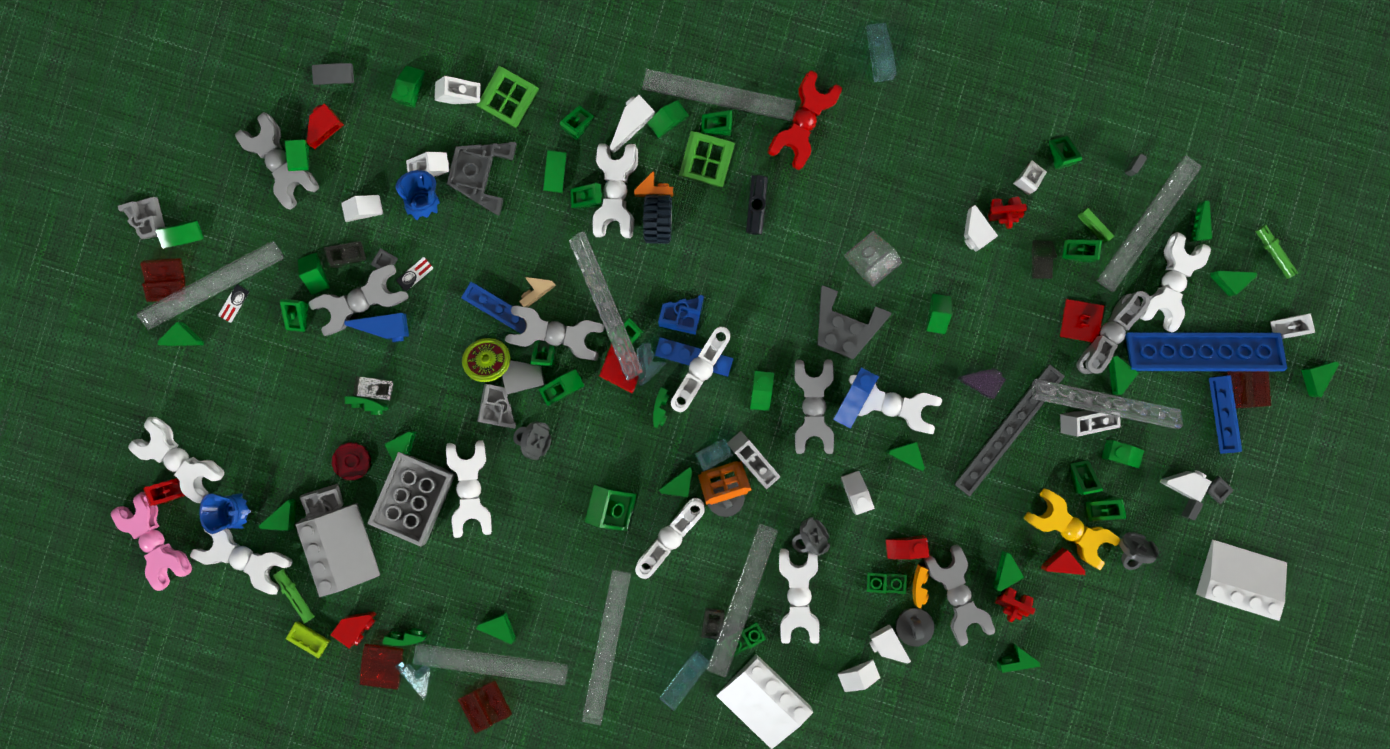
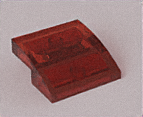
(162, 278)
(1251, 388)
(379, 666)
(484, 706)

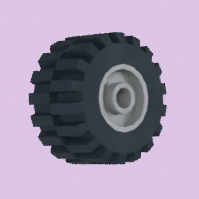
(657, 219)

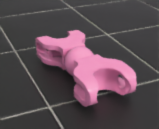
(151, 541)

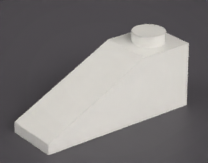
(634, 117)

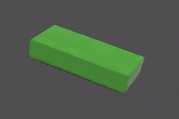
(1095, 225)

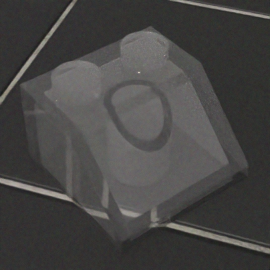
(873, 258)

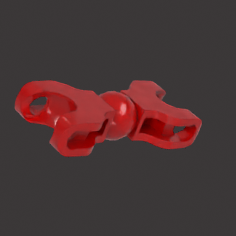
(804, 120)

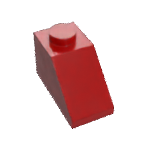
(322, 125)
(907, 548)

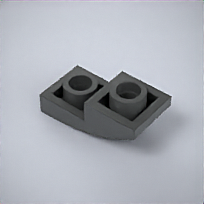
(332, 74)

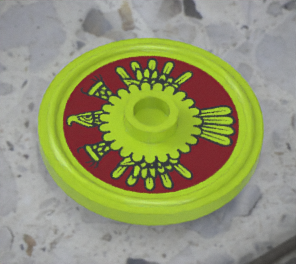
(486, 360)

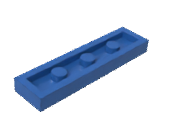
(493, 306)
(685, 354)
(1225, 414)

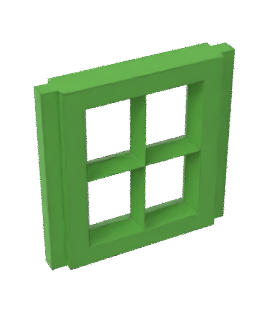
(522, 105)
(690, 154)

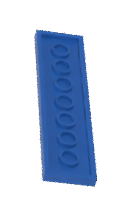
(1206, 351)

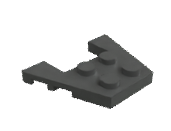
(471, 172)
(843, 333)

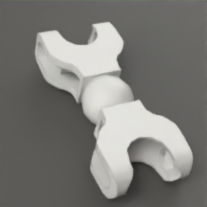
(615, 190)
(1174, 281)
(700, 369)
(893, 405)
(164, 448)
(468, 488)
(669, 538)
(242, 558)
(799, 596)

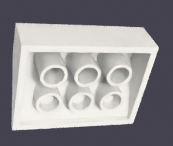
(1244, 580)
(765, 702)

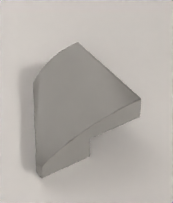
(144, 216)
(522, 376)
(495, 407)
(322, 500)

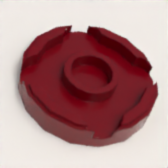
(351, 461)

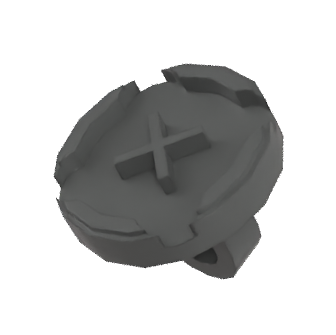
(534, 439)
(727, 507)
(813, 536)
(1137, 548)
(914, 626)

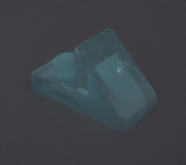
(645, 357)
(713, 454)
(417, 679)

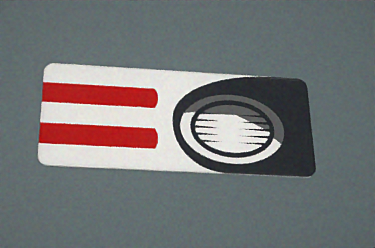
(414, 274)
(233, 303)

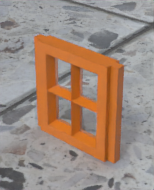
(740, 477)

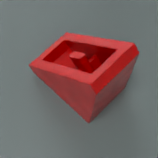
(163, 492)
(1063, 563)

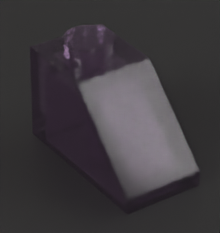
(986, 382)

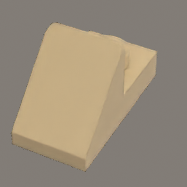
(540, 288)

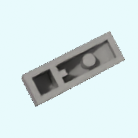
(1087, 422)
(753, 460)

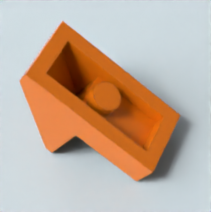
(647, 188)

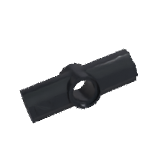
(757, 193)

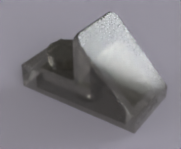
(344, 254)
(1042, 259)
(373, 388)
(712, 622)

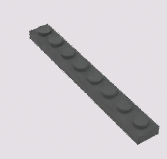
(1004, 435)

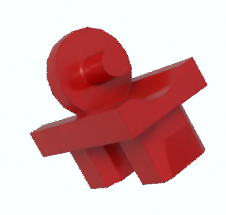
(1007, 214)
(1015, 608)

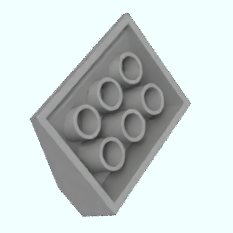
(411, 499)
(337, 549)

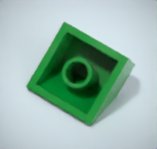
(610, 508)

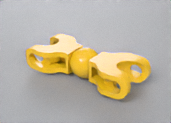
(1072, 528)

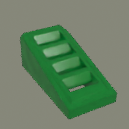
(1202, 224)

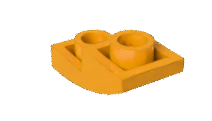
(920, 593)

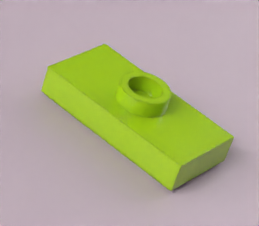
(307, 639)

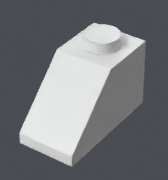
(456, 91)
(432, 162)
(977, 230)
(1188, 484)
(857, 493)
(888, 645)

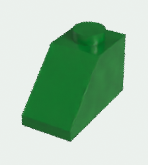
(408, 86)
(561, 387)
(761, 390)
(1122, 453)

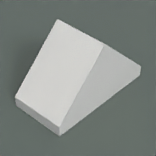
(1030, 178)
(362, 207)
(1293, 326)
(859, 677)

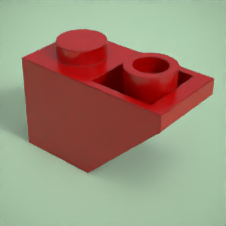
(351, 628)

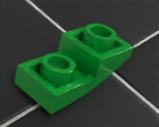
(554, 171)
(179, 234)
(369, 404)
(659, 414)
(886, 582)
(410, 637)
(749, 638)

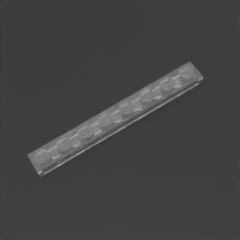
(718, 94)
(1149, 223)
(210, 285)
(605, 306)
(1107, 404)
(742, 600)
(606, 647)
(490, 664)

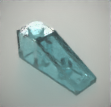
(881, 52)
(685, 680)

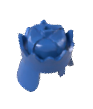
(418, 193)
(223, 512)

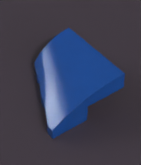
(681, 315)

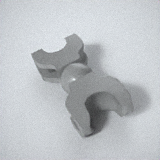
(268, 147)
(358, 300)
(554, 333)
(1113, 333)
(814, 407)
(959, 595)

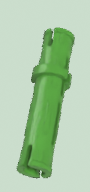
(1272, 245)
(293, 596)

